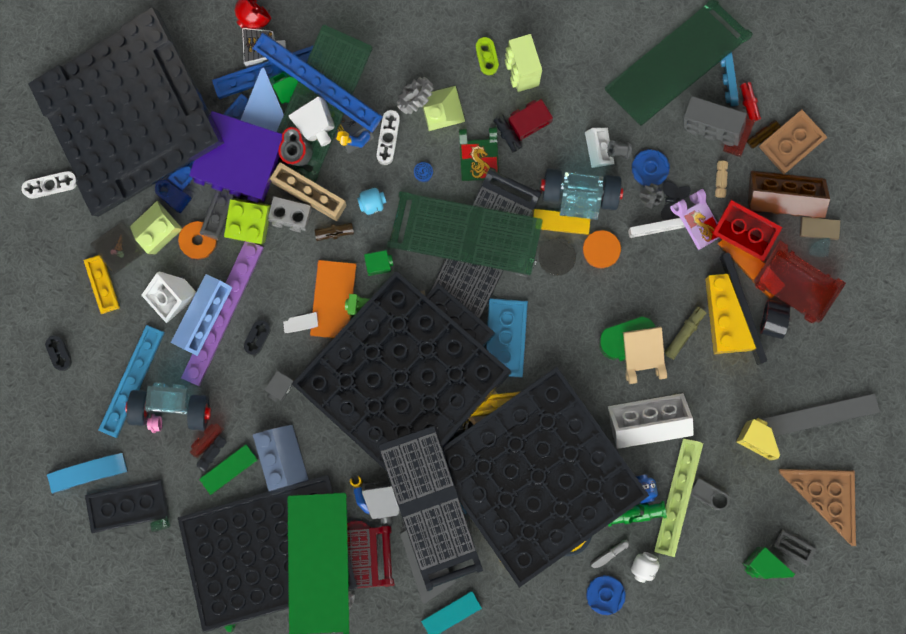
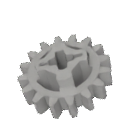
(415, 95)

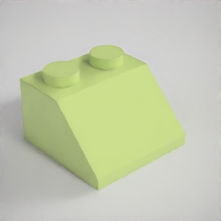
(155, 228)

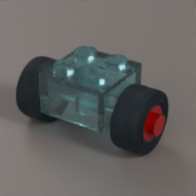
(581, 193)
(174, 400)

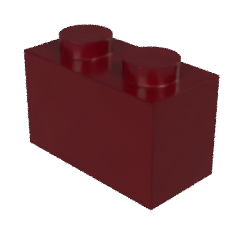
(530, 119)

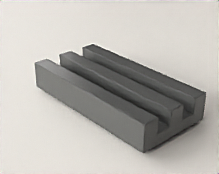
(779, 539)

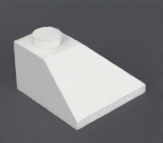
(168, 295)

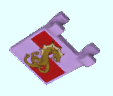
(697, 219)

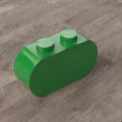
(612, 340)

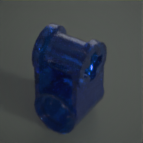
(174, 197)

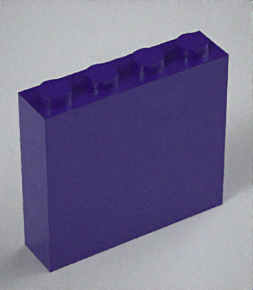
(242, 162)

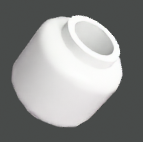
(645, 567)

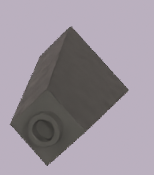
(424, 595)

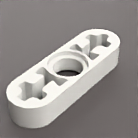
(385, 123)
(42, 180)

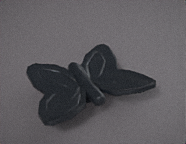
(676, 194)

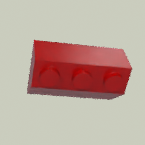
(747, 230)

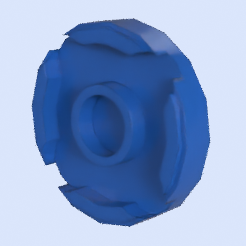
(646, 172)
(605, 595)

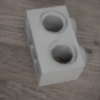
(291, 210)

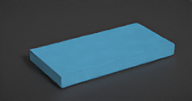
(508, 322)

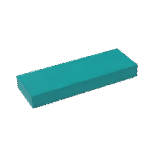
(451, 614)

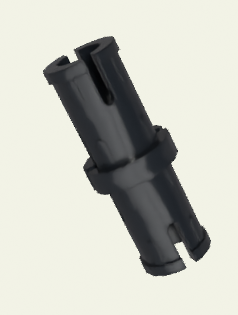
(507, 133)

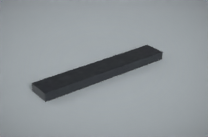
(729, 269)

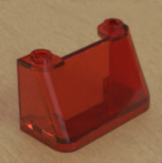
(798, 283)

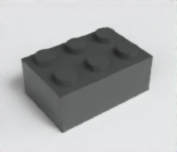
(714, 121)

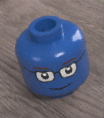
(650, 486)

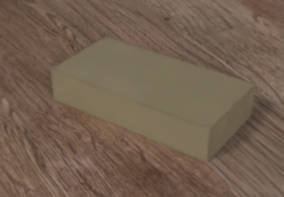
(820, 228)

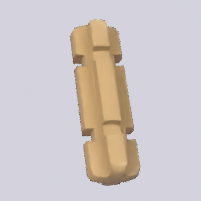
(721, 179)

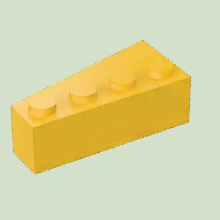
(727, 320)

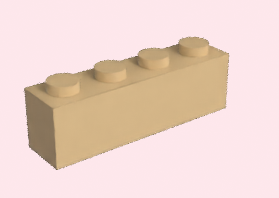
(308, 191)

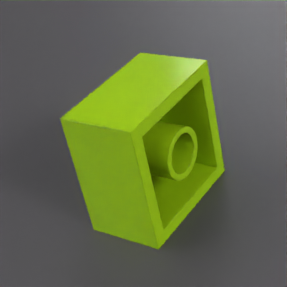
(247, 221)

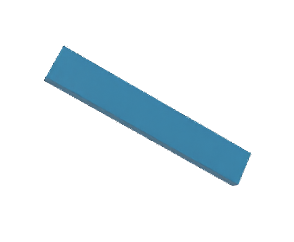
(131, 380)

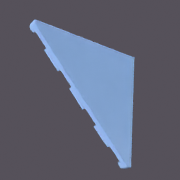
(263, 105)

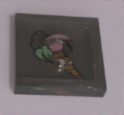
(117, 248)

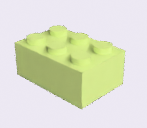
(523, 63)

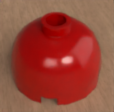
(251, 14)

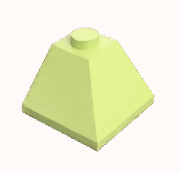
(443, 109)

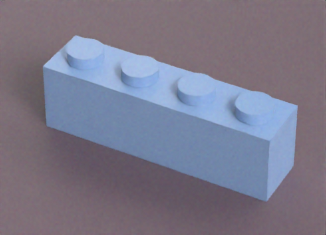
(201, 314)

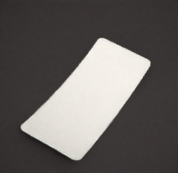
(301, 323)

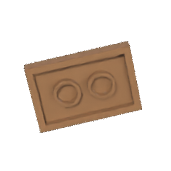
(792, 142)

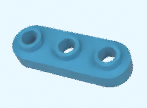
(730, 80)

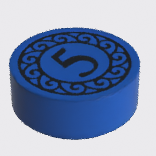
(423, 172)

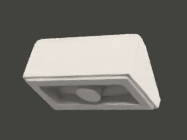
(597, 144)

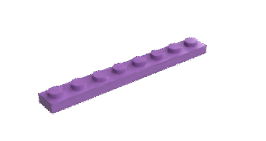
(238, 281)

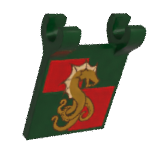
(478, 155)

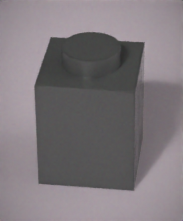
(279, 387)

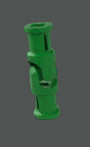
(634, 515)

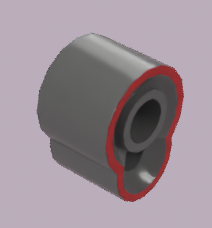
(295, 147)

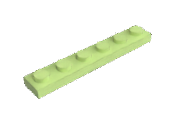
(678, 497)

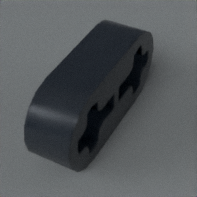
(253, 335)
(62, 350)

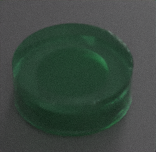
(160, 525)

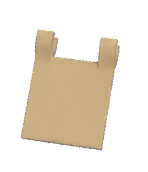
(644, 351)

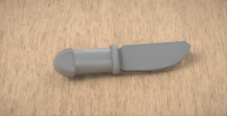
(608, 555)

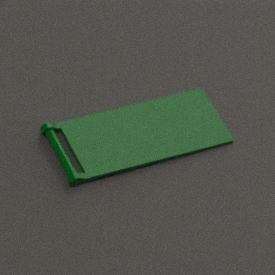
(318, 564)

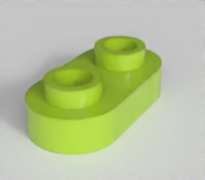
(488, 56)

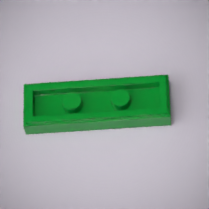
(228, 469)

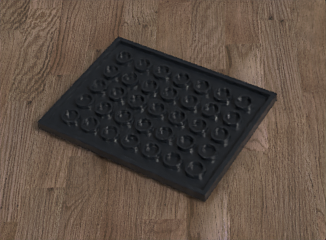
(242, 555)

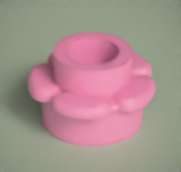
(154, 423)

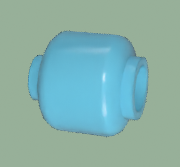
(371, 201)

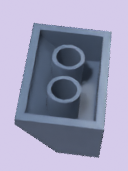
(280, 457)

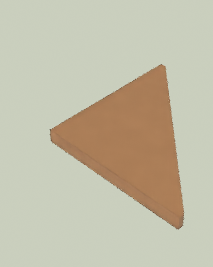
(830, 495)

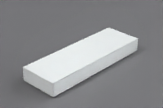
(655, 227)

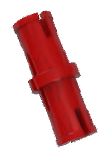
(750, 101)

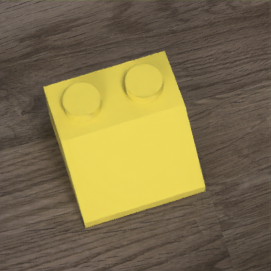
(759, 438)

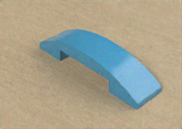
(86, 472)

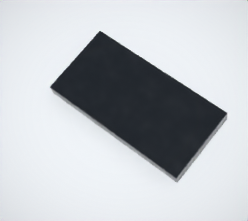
(126, 506)

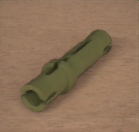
(688, 328)

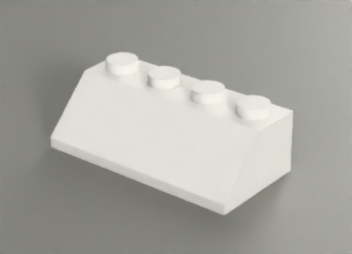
(650, 420)

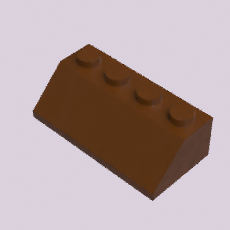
(788, 194)

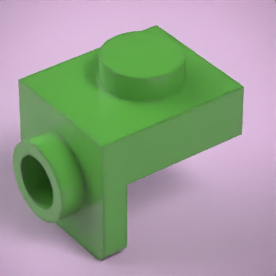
(354, 304)

